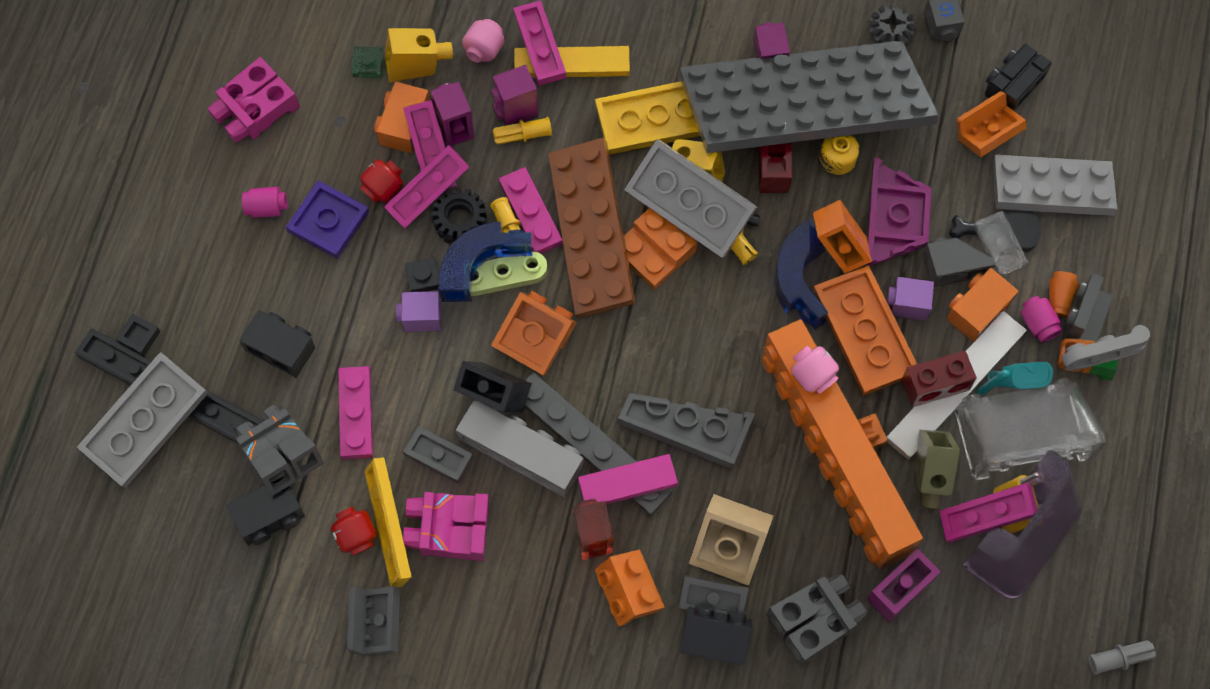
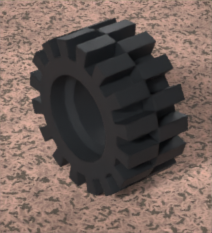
(457, 201)

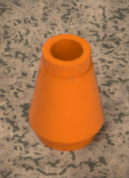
(1062, 292)

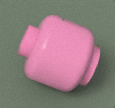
(483, 41)
(814, 369)

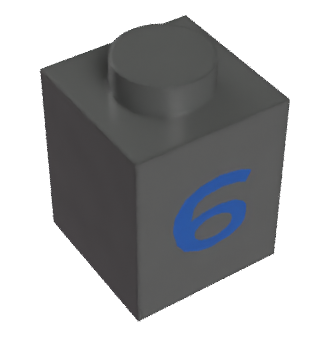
(943, 19)

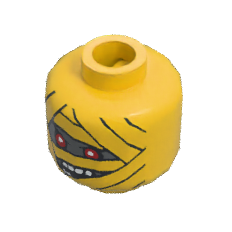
(839, 154)

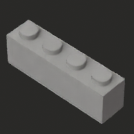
(520, 448)

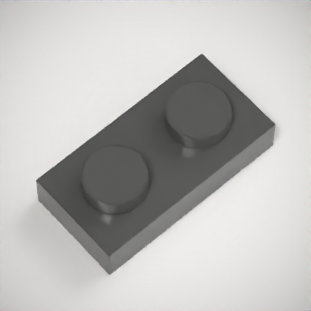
(438, 454)
(718, 595)

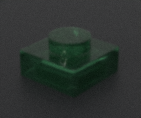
(367, 62)

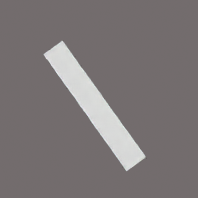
(984, 356)

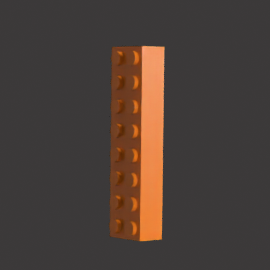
(844, 453)

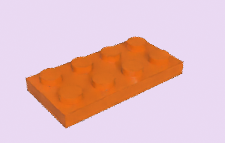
(865, 329)

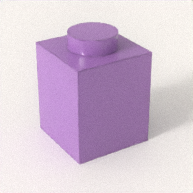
(911, 298)
(419, 311)

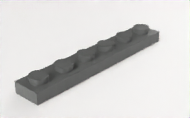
(583, 435)

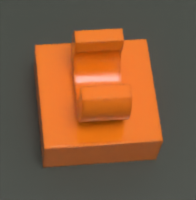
(873, 431)

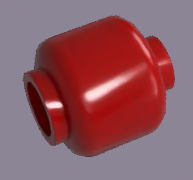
(381, 181)
(353, 531)

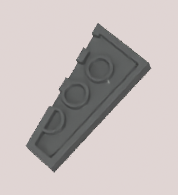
(697, 430)

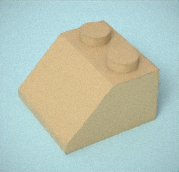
(731, 539)

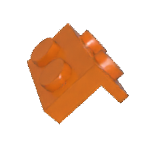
(989, 125)
(628, 587)

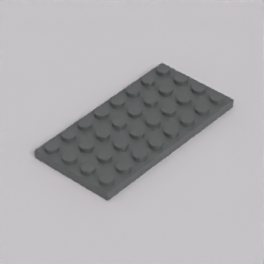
(806, 96)

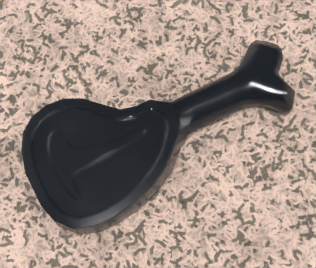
(1023, 223)

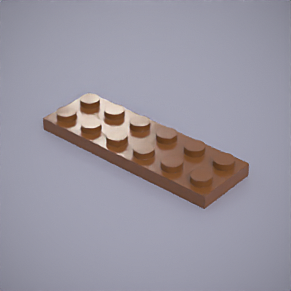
(591, 228)

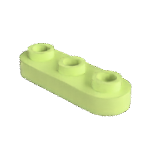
(518, 273)

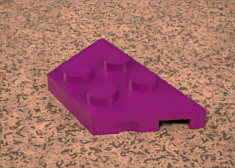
(896, 214)

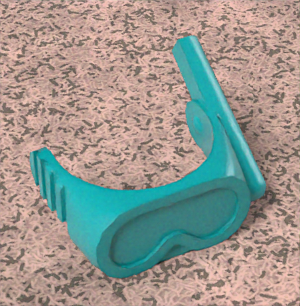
(1019, 377)

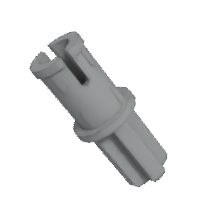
(1121, 657)

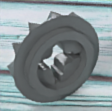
(881, 29)

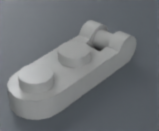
(1106, 349)

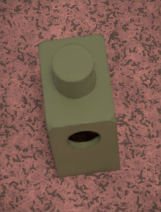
(935, 466)

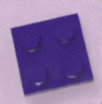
(327, 219)

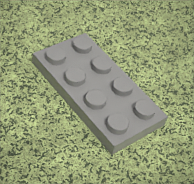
(1054, 185)
(690, 198)
(142, 420)

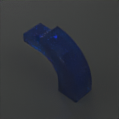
(471, 252)
(792, 292)

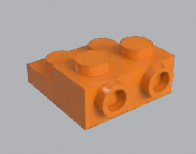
(657, 248)
(534, 332)

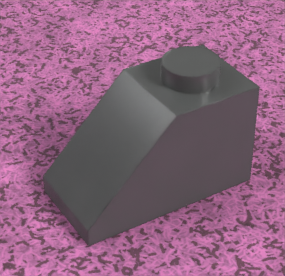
(954, 261)

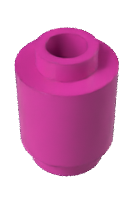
(264, 202)
(1041, 319)

